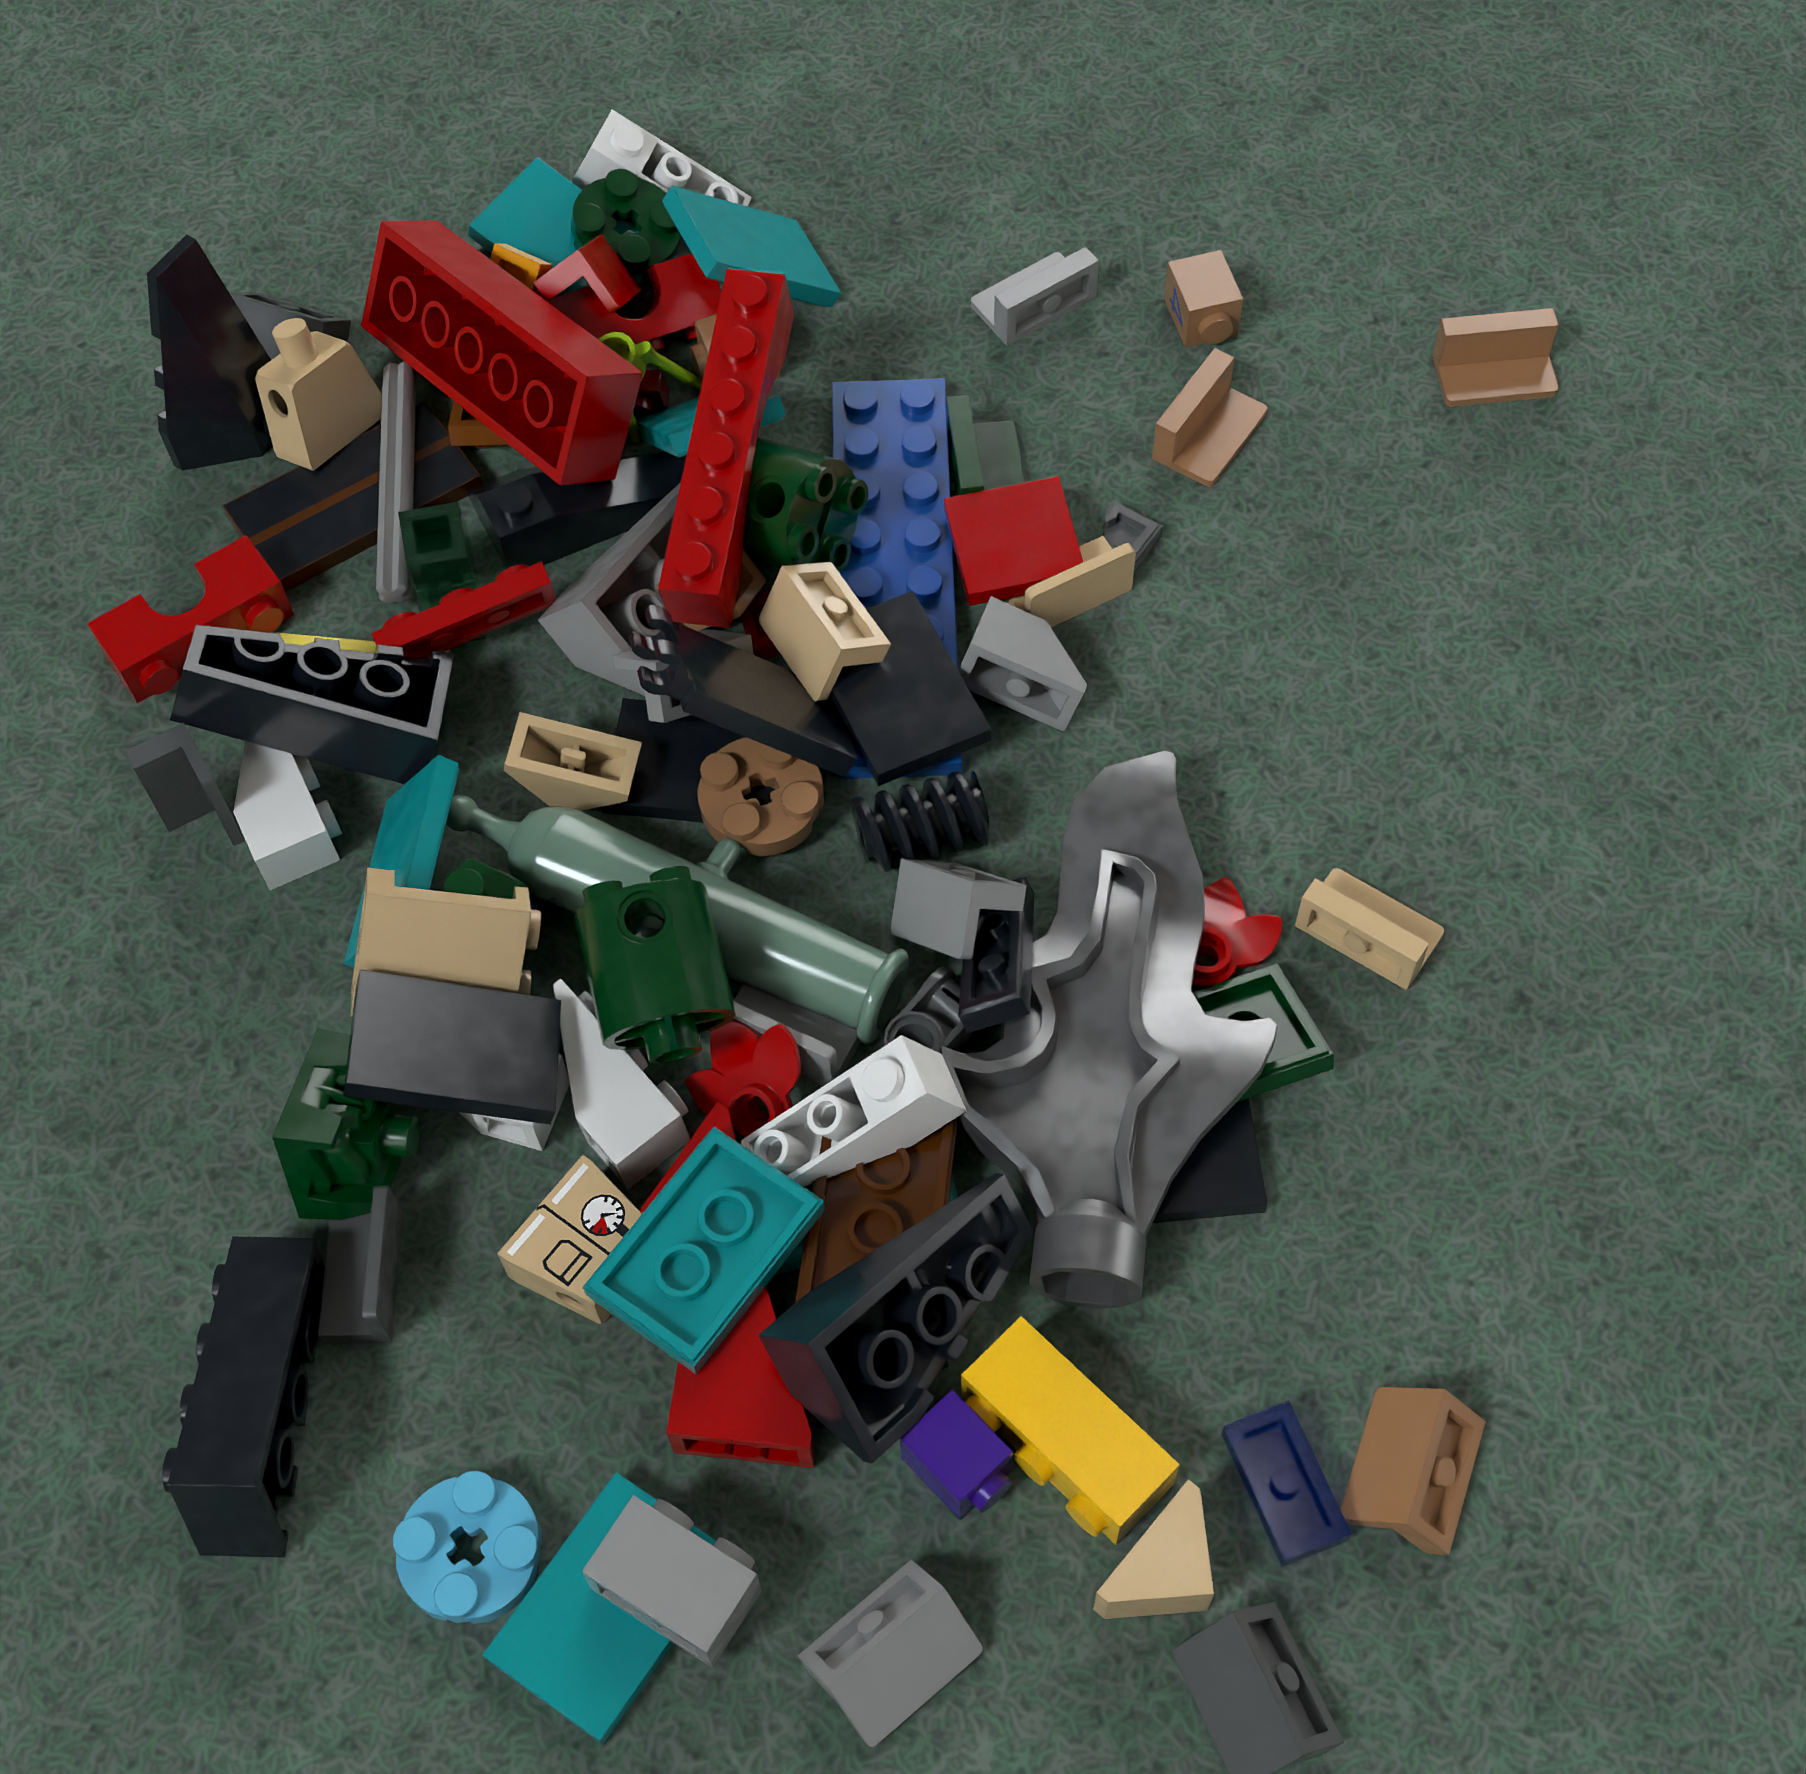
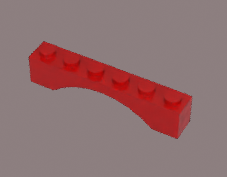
(709, 517)

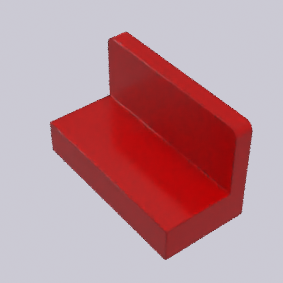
(600, 269)

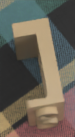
(445, 935)

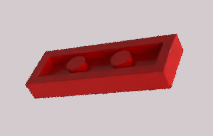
(470, 612)

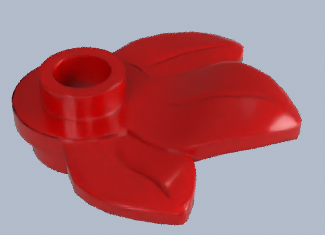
(1231, 936)
(746, 1069)

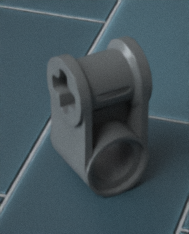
(933, 1016)

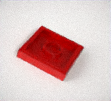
(1011, 538)

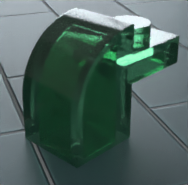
(438, 553)

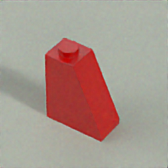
(740, 1402)

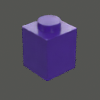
(958, 1456)

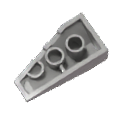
(611, 598)

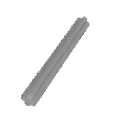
(395, 480)

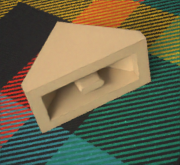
(571, 763)
(1165, 1568)

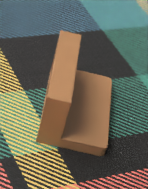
(1496, 357)
(1206, 423)
(1414, 1466)

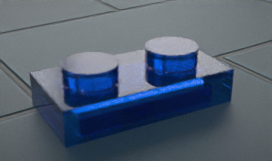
(1285, 1484)

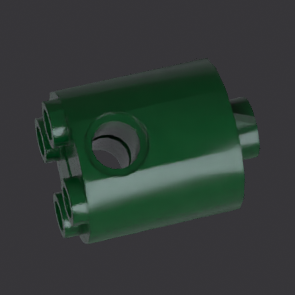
(800, 507)
(659, 987)

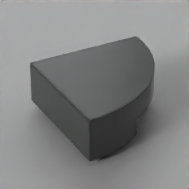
(1128, 526)

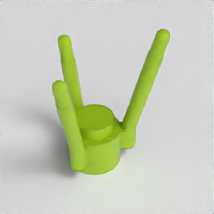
(639, 356)

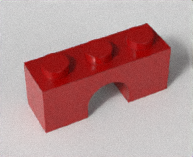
(679, 299)
(152, 647)

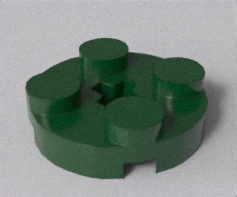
(628, 199)

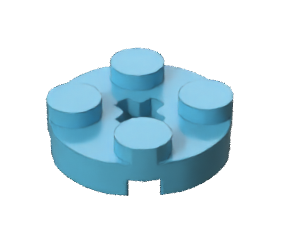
(464, 1590)

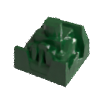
(335, 1143)

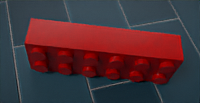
(501, 351)

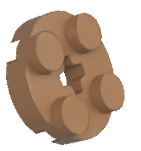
(757, 827)

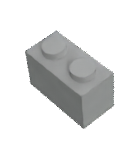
(674, 1578)

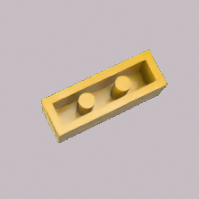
(1068, 1432)

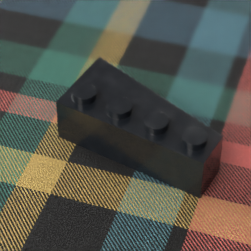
(316, 700)
(246, 1396)

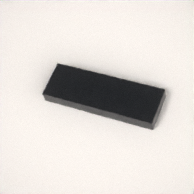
(1000, 971)

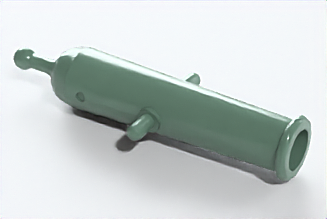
(761, 941)

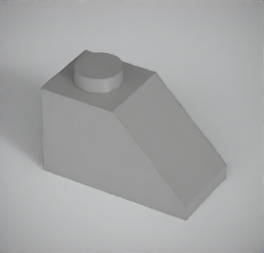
(1022, 665)

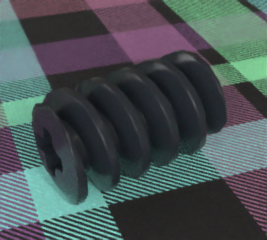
(921, 820)

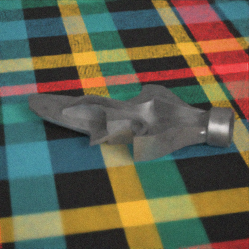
(1116, 1061)

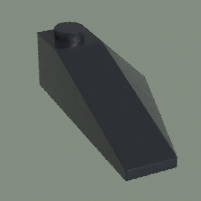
(206, 364)
(541, 521)
(883, 1328)

